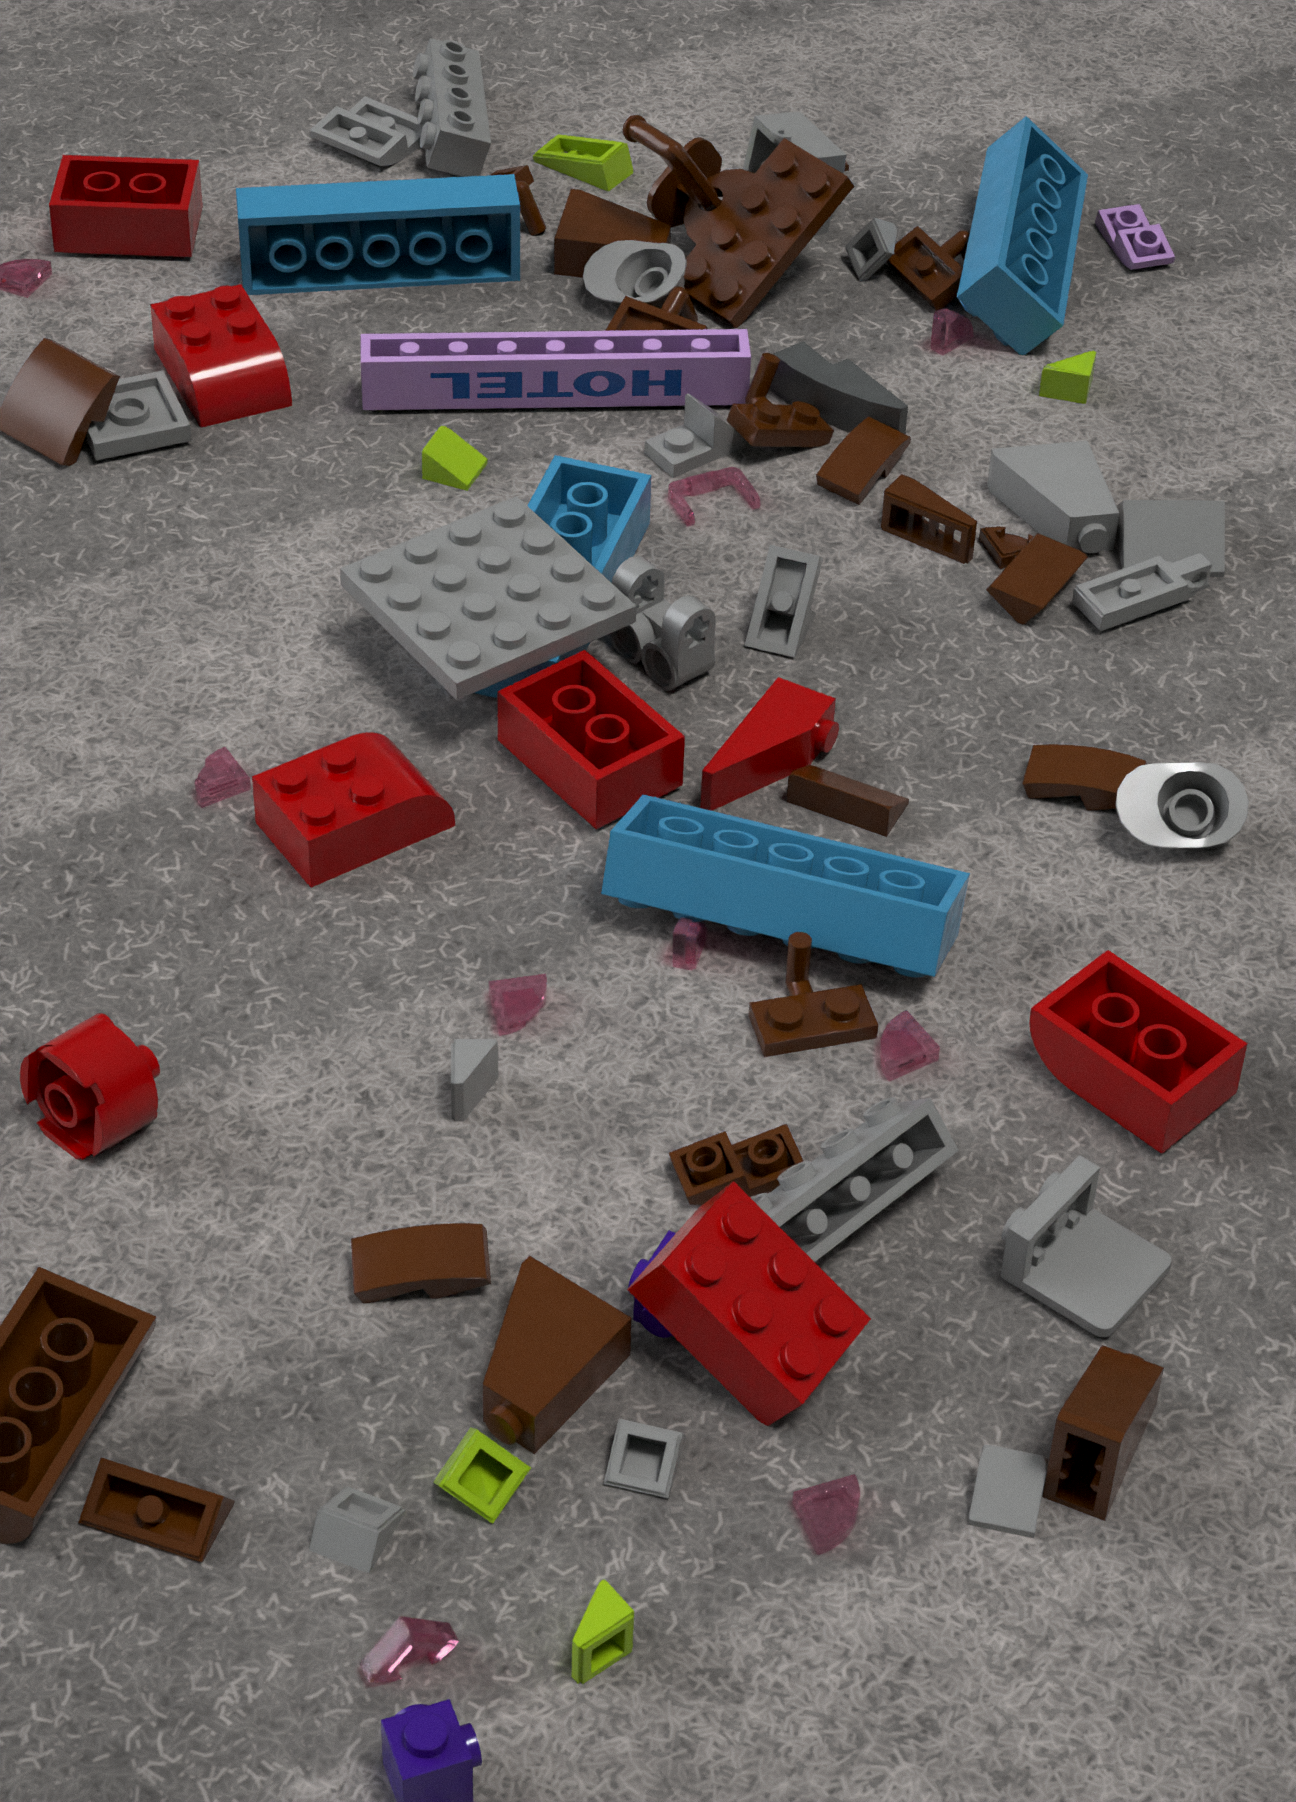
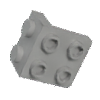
(1077, 1256)

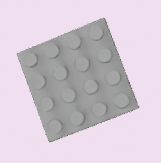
(487, 597)

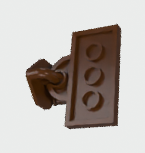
(753, 230)

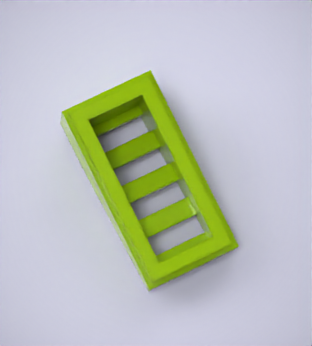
(588, 159)

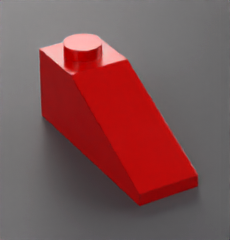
(774, 739)

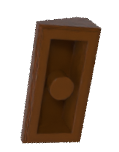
(1035, 577)
(845, 799)
(154, 1510)

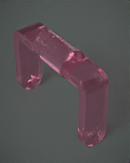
(709, 482)

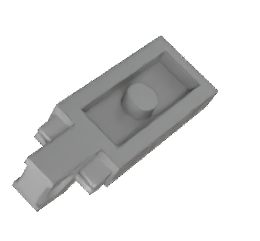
(1141, 589)

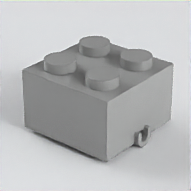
(772, 128)

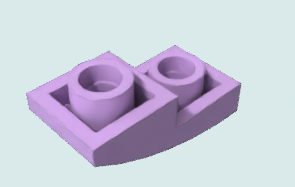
(1133, 237)

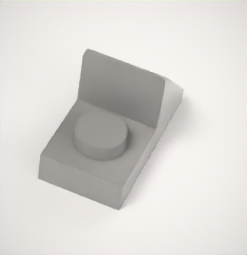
(695, 443)
(784, 601)

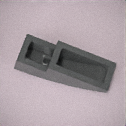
(838, 390)

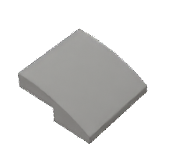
(370, 132)

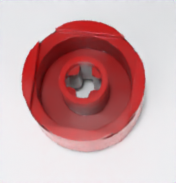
(91, 1086)

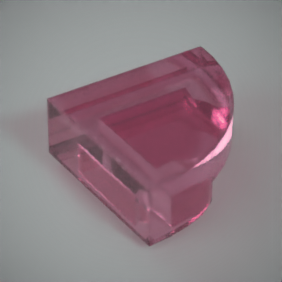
(24, 275)
(949, 331)
(220, 778)
(688, 943)
(516, 1001)
(906, 1047)
(828, 1511)
(406, 1642)

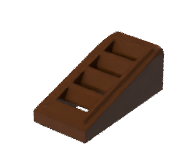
(903, 515)

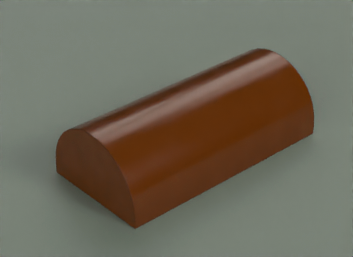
(58, 1373)

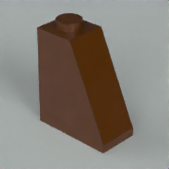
(595, 222)
(549, 1356)
(1101, 1431)

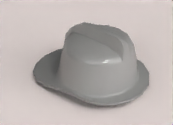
(635, 270)
(1182, 805)

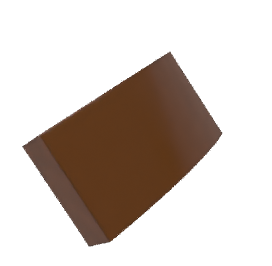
(861, 458)
(1076, 771)
(751, 1163)
(425, 1257)

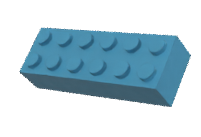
(379, 234)
(1023, 237)
(597, 513)
(785, 883)

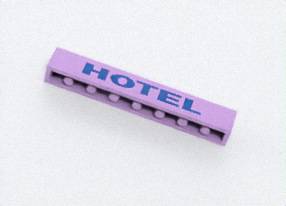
(554, 369)

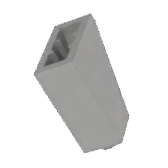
(1057, 492)

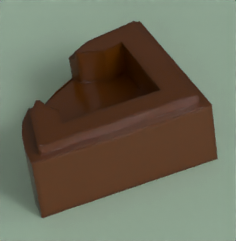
(1002, 546)

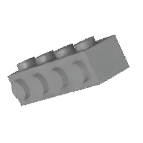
(452, 108)
(858, 1174)

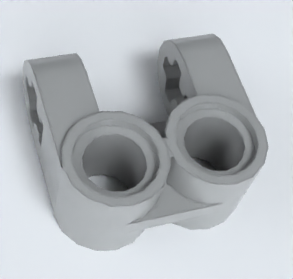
(669, 639)

